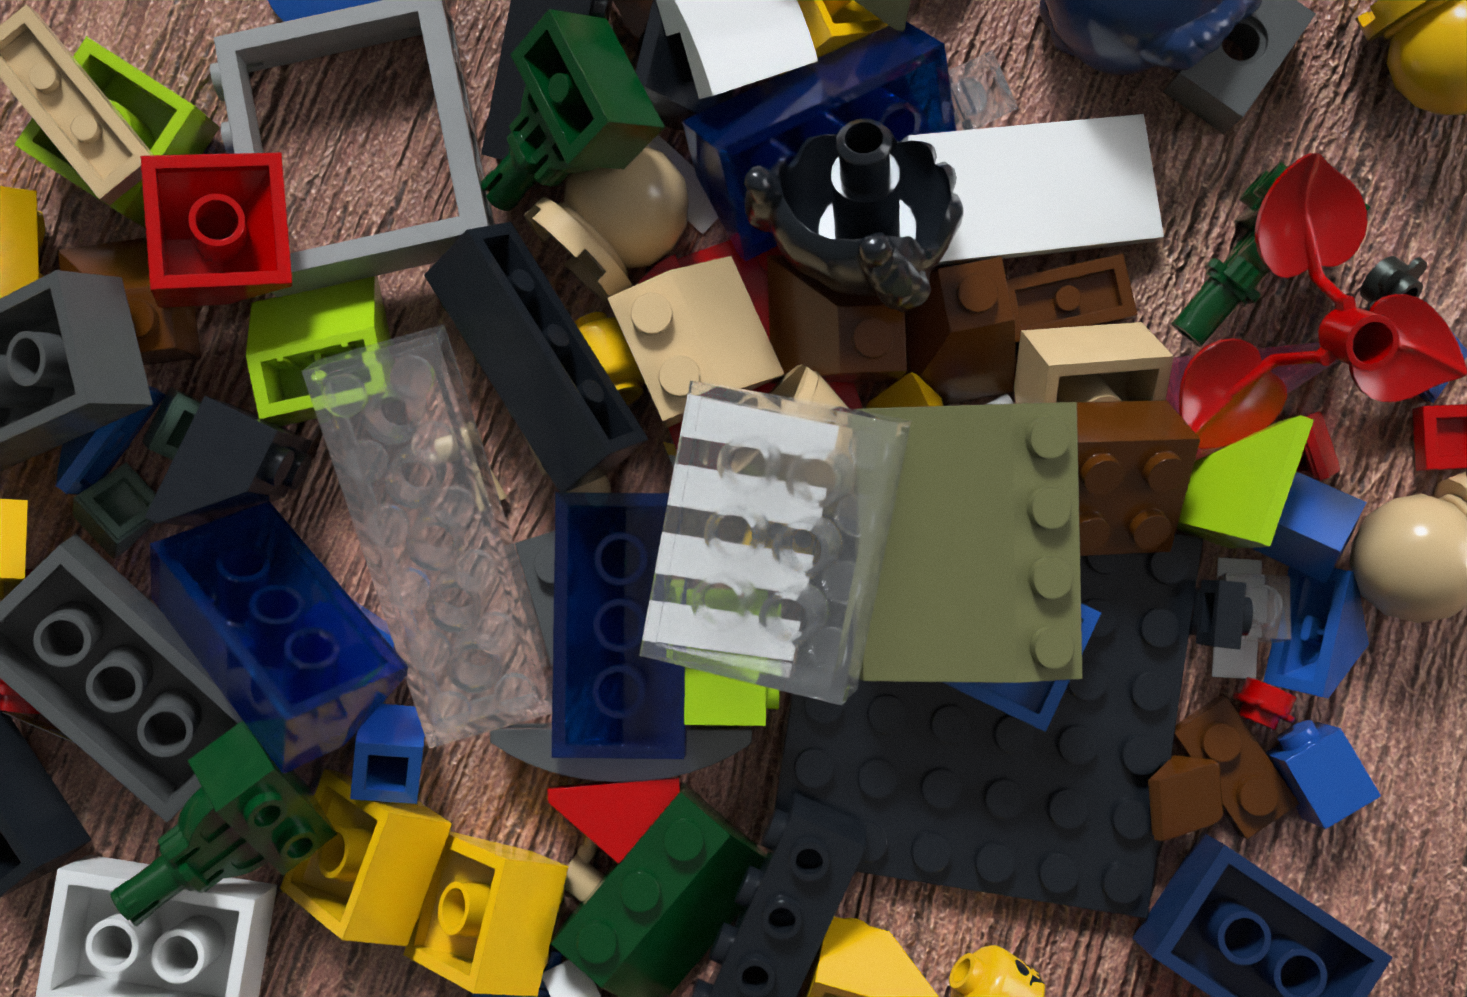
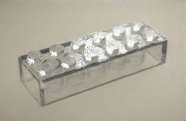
(433, 534)

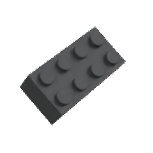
(66, 362)
(111, 674)

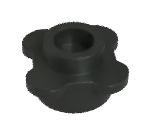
(1393, 277)

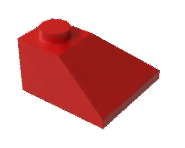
(215, 227)

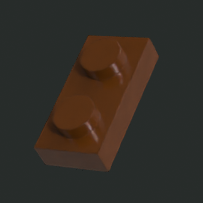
(1073, 296)
(1249, 781)

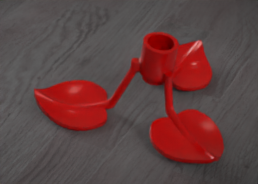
(1392, 350)

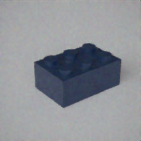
(1251, 935)

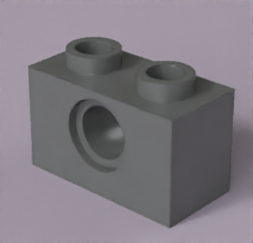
(1225, 88)

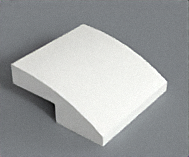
(738, 40)

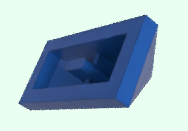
(95, 453)
(1325, 634)

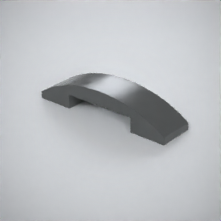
(703, 748)

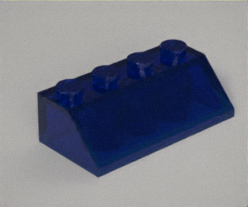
(878, 77)
(274, 632)
(603, 691)

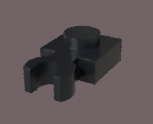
(1221, 614)

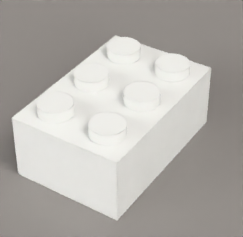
(186, 948)

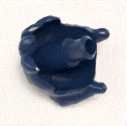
(1142, 34)

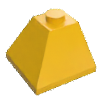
(862, 963)

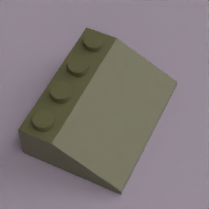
(981, 549)

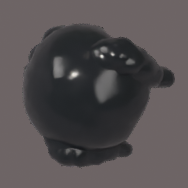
(860, 212)

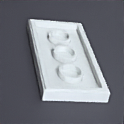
(1050, 187)

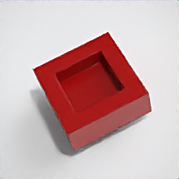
(1440, 437)

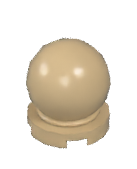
(615, 220)
(1415, 554)

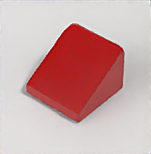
(1319, 455)

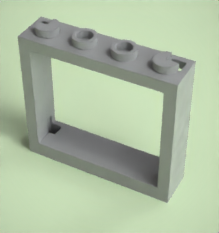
(342, 32)

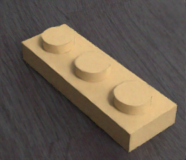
(69, 106)

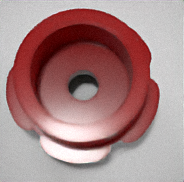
(1264, 703)

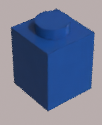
(1314, 527)
(388, 756)
(1322, 772)

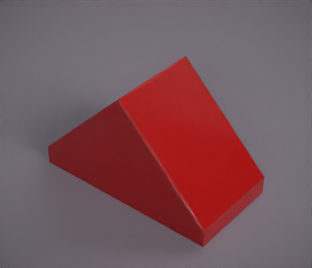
(614, 812)

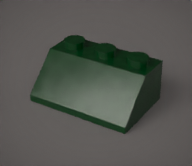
(661, 902)

